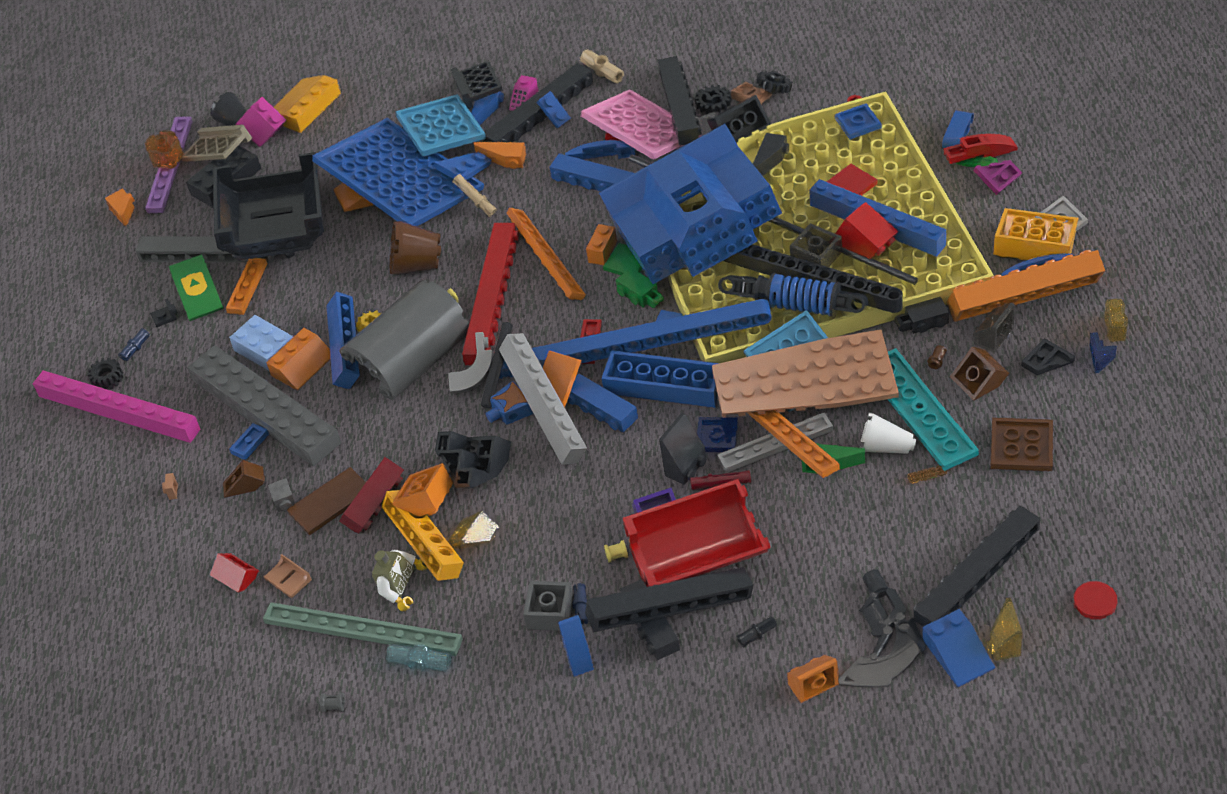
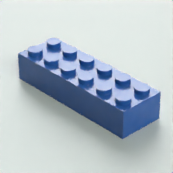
(660, 378)

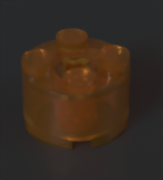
(164, 149)

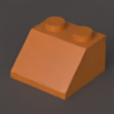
(813, 677)

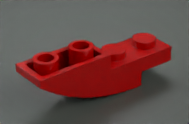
(980, 144)

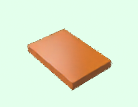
(561, 373)

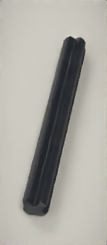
(496, 367)

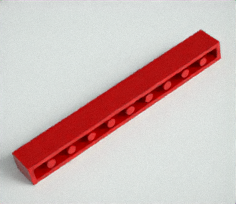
(491, 288)

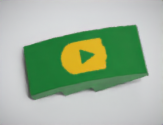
(195, 287)

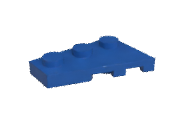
(466, 165)

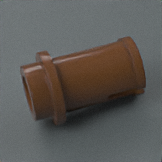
(937, 357)

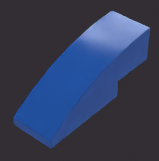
(575, 645)

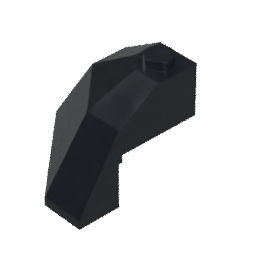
(472, 458)

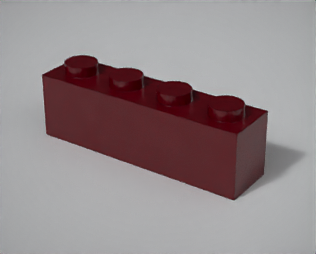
(371, 496)

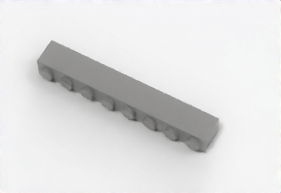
(542, 399)

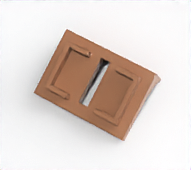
(748, 90)
(282, 571)

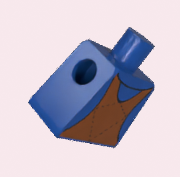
(509, 405)

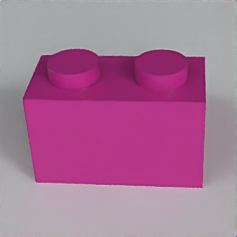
(262, 121)

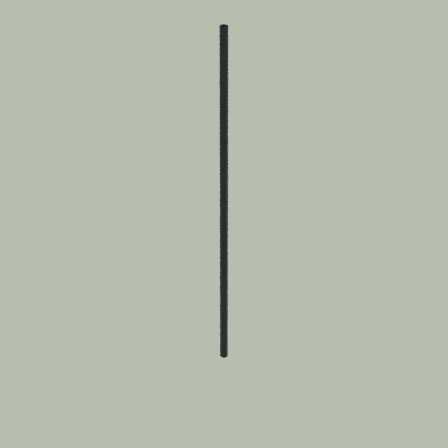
(798, 230)

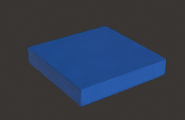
(858, 121)

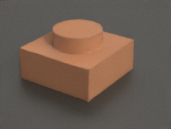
(170, 486)

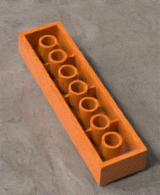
(1026, 284)

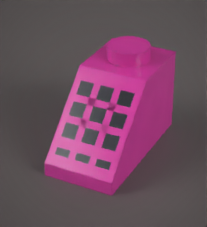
(523, 90)

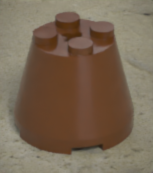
(413, 249)

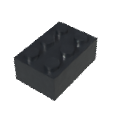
(742, 118)

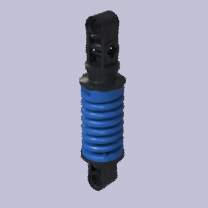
(795, 293)

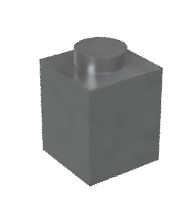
(281, 495)

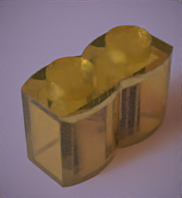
(1115, 320)

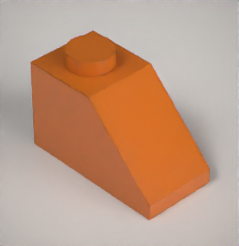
(121, 205)

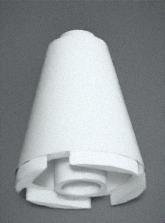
(886, 437)

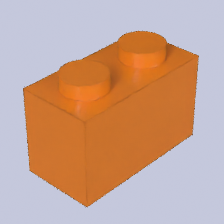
(601, 244)

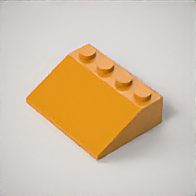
(307, 101)
(1029, 237)

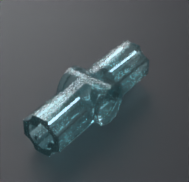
(419, 657)

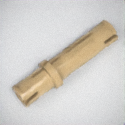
(479, 200)

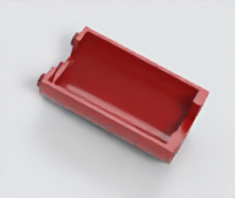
(694, 535)

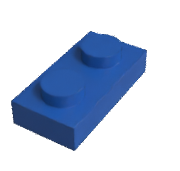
(553, 109)
(249, 441)

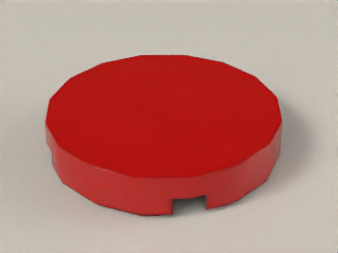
(1095, 600)

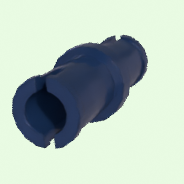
(134, 344)
(580, 601)

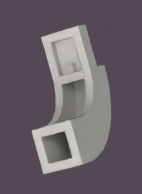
(477, 373)

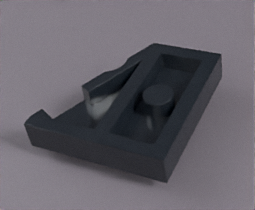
(1046, 357)

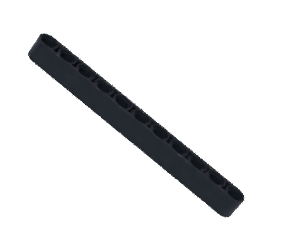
(769, 261)

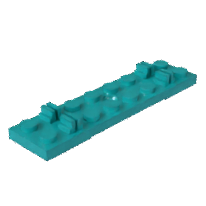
(932, 422)

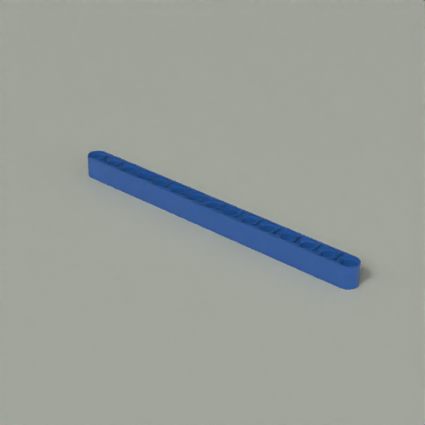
(658, 333)

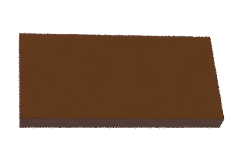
(327, 501)

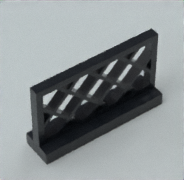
(466, 86)

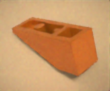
(506, 154)

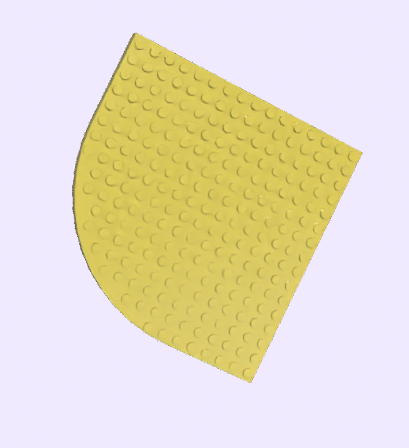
(819, 152)

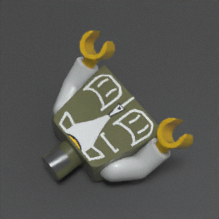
(393, 573)

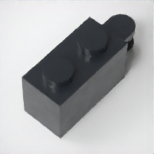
(923, 316)

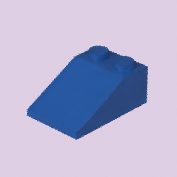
(957, 648)

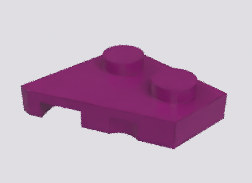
(998, 175)

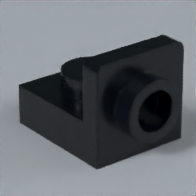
(164, 315)

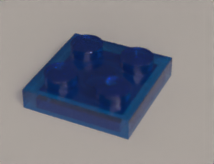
(718, 433)

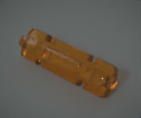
(926, 474)

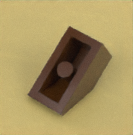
(244, 479)

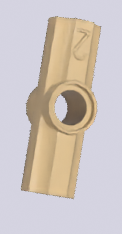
(602, 66)

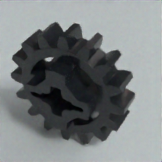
(774, 82)
(713, 99)

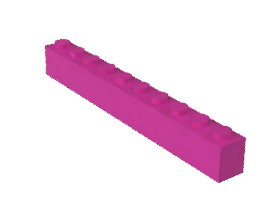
(117, 406)

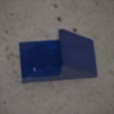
(1100, 354)

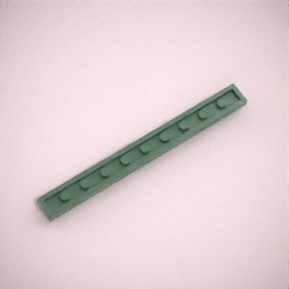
(361, 628)

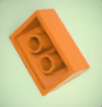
(299, 359)
(424, 491)

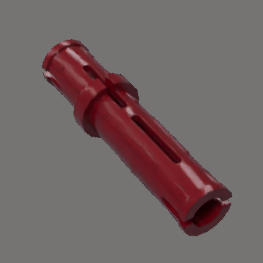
(714, 480)

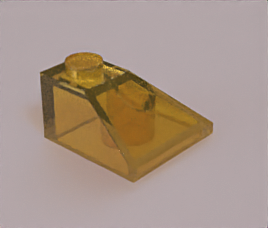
(473, 531)
(1005, 634)

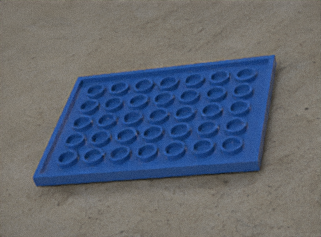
(392, 173)

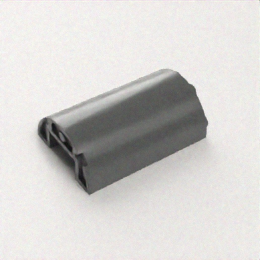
(408, 337)

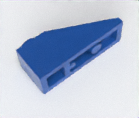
(486, 106)

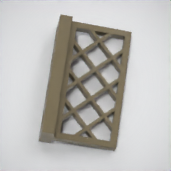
(216, 142)

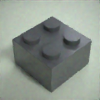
(547, 604)

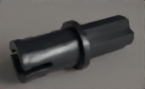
(756, 631)

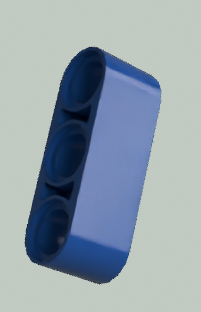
(958, 128)

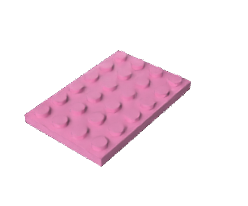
(636, 123)

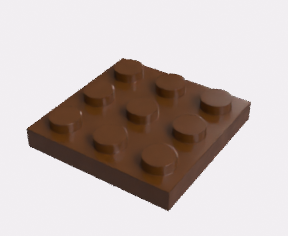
(1022, 444)

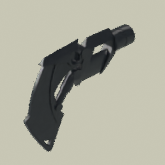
(877, 669)

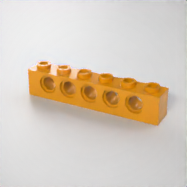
(425, 540)

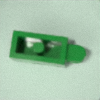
(638, 289)

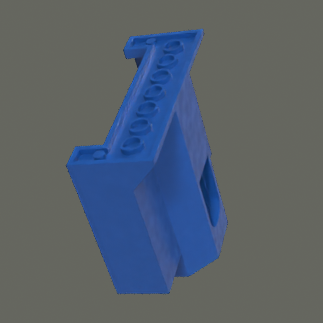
(669, 239)

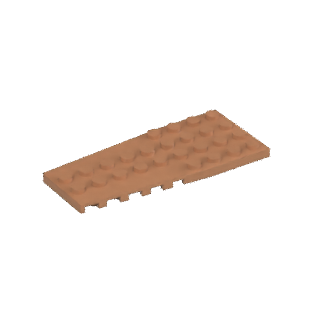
(810, 374)

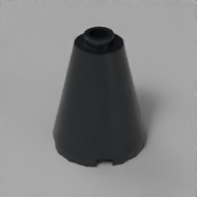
(227, 109)

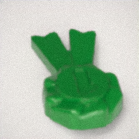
(973, 162)

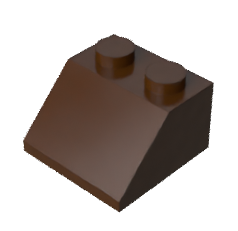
(978, 373)

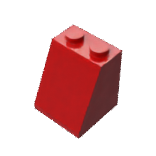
(866, 232)

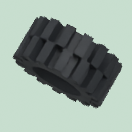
(105, 366)

